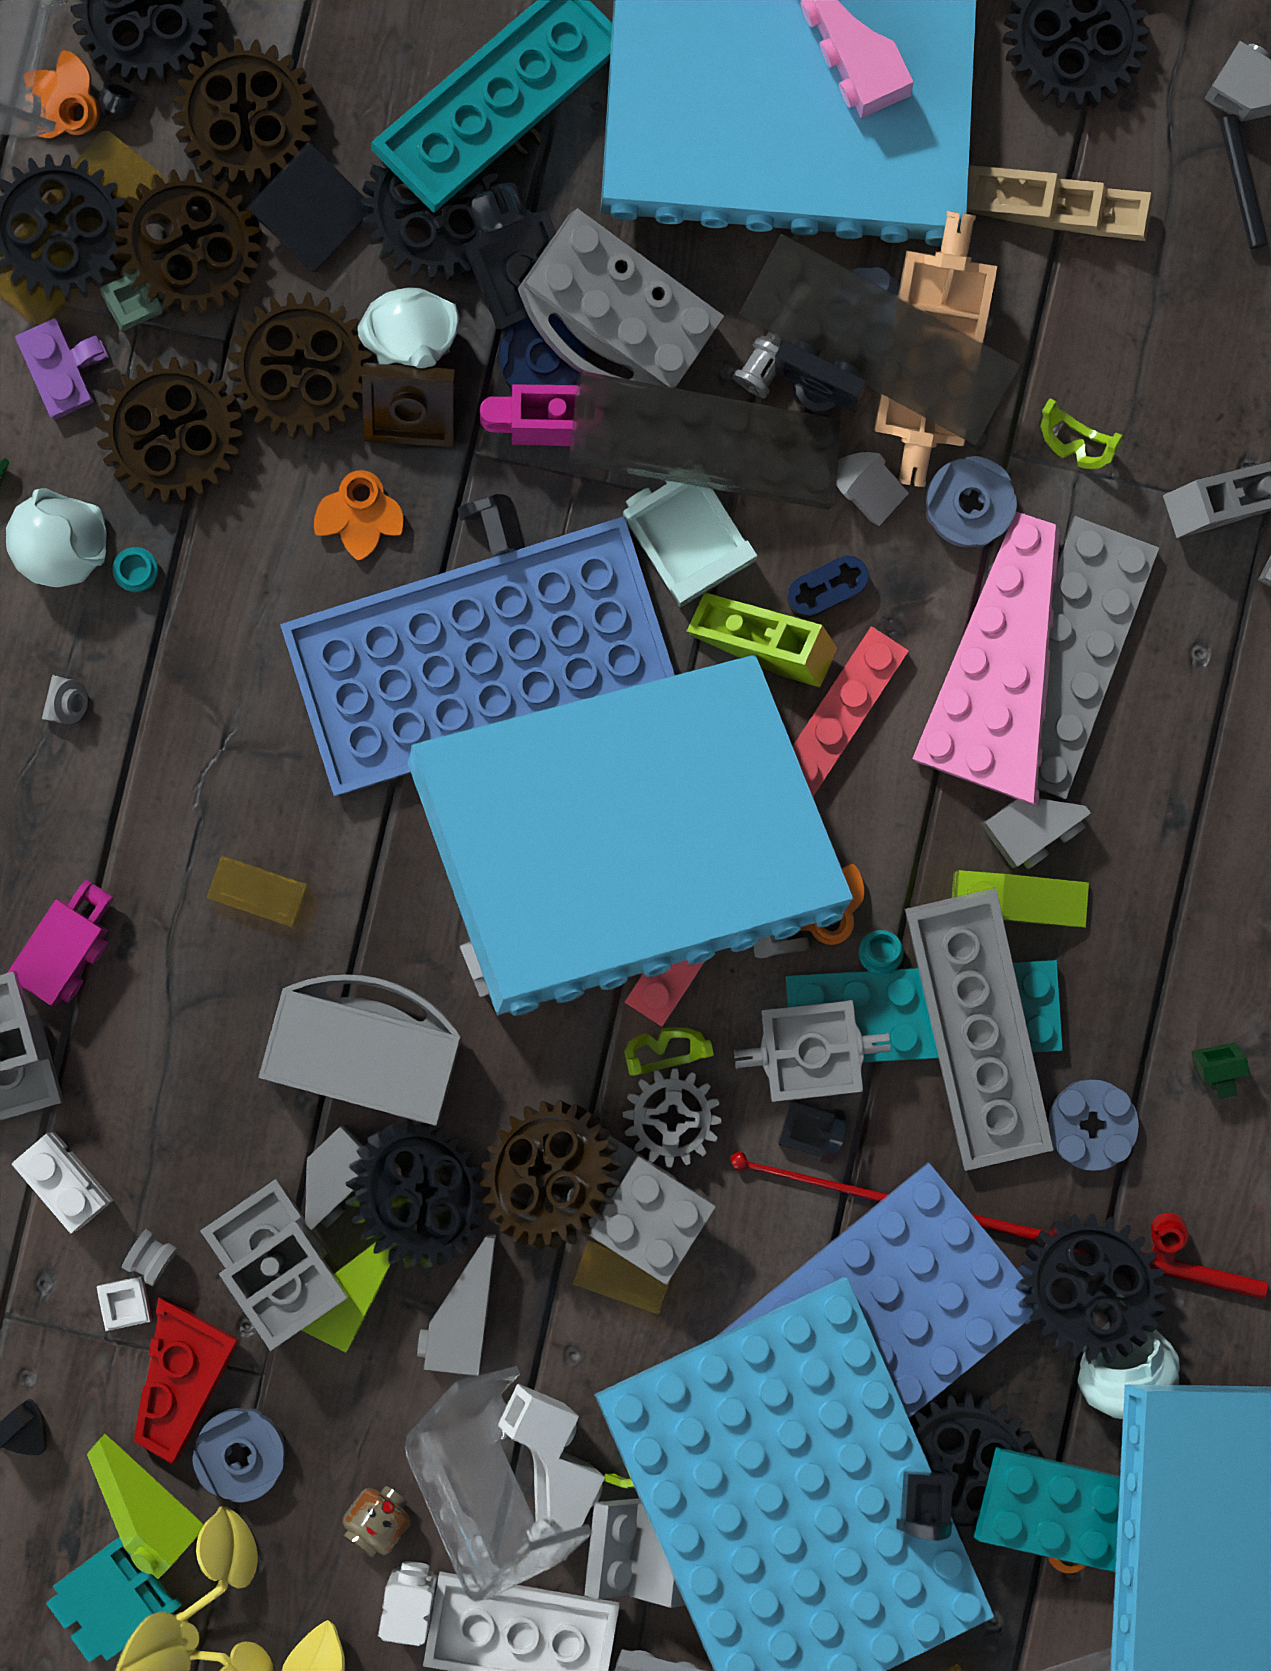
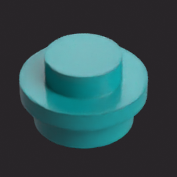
(135, 569)
(880, 952)

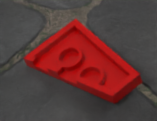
(181, 1378)

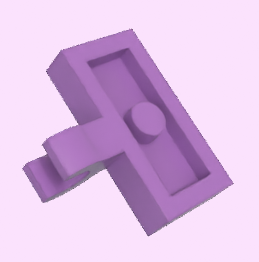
(58, 367)

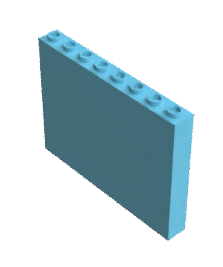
(744, 123)
(627, 834)
(1194, 1530)

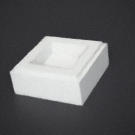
(124, 1303)

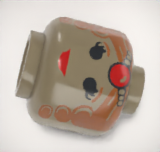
(376, 1521)

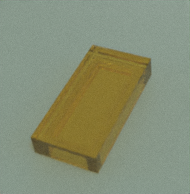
(257, 891)
(618, 1278)

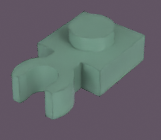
(129, 306)

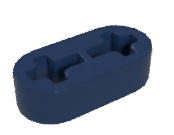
(832, 596)

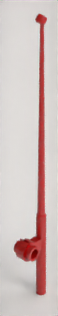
(1163, 1244)

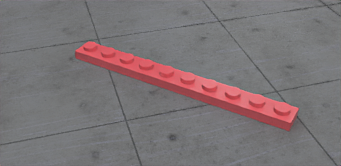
(816, 752)

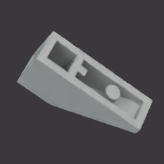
(1220, 500)
(459, 1325)

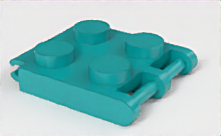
(107, 1601)

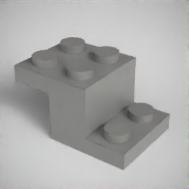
(26, 1063)
(651, 1215)
(274, 1264)
(628, 1557)

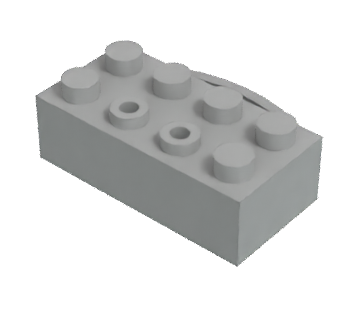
(615, 305)
(363, 1048)

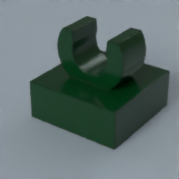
(1220, 1067)

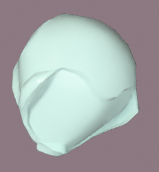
(409, 327)
(56, 538)
(1147, 1365)

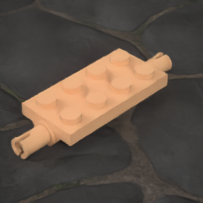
(957, 294)

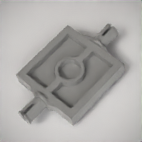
(812, 1050)

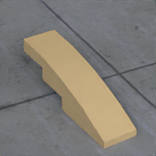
(1058, 203)

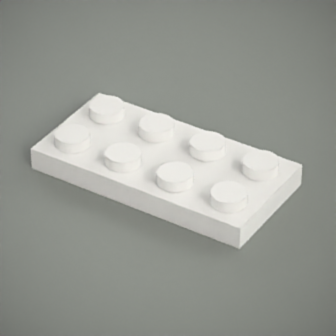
(518, 1630)

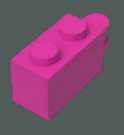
(532, 414)
(64, 946)

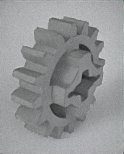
(670, 1138)

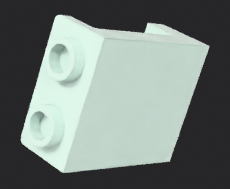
(687, 538)

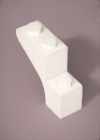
(562, 1482)

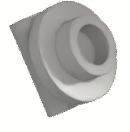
(65, 701)

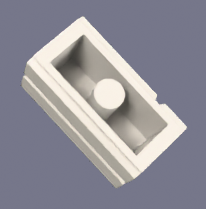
(62, 1182)
(408, 1604)

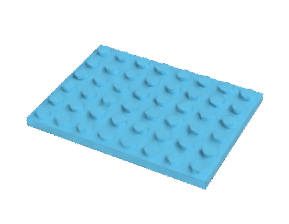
(781, 1491)

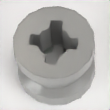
(149, 1257)

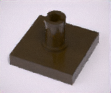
(408, 404)

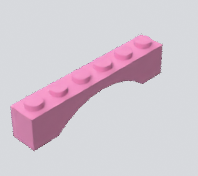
(867, 61)

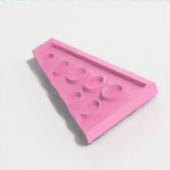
(997, 685)

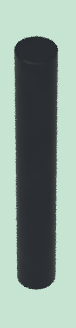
(1243, 181)

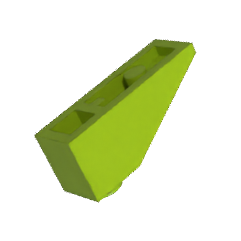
(781, 642)
(1029, 898)
(361, 1281)
(147, 1517)

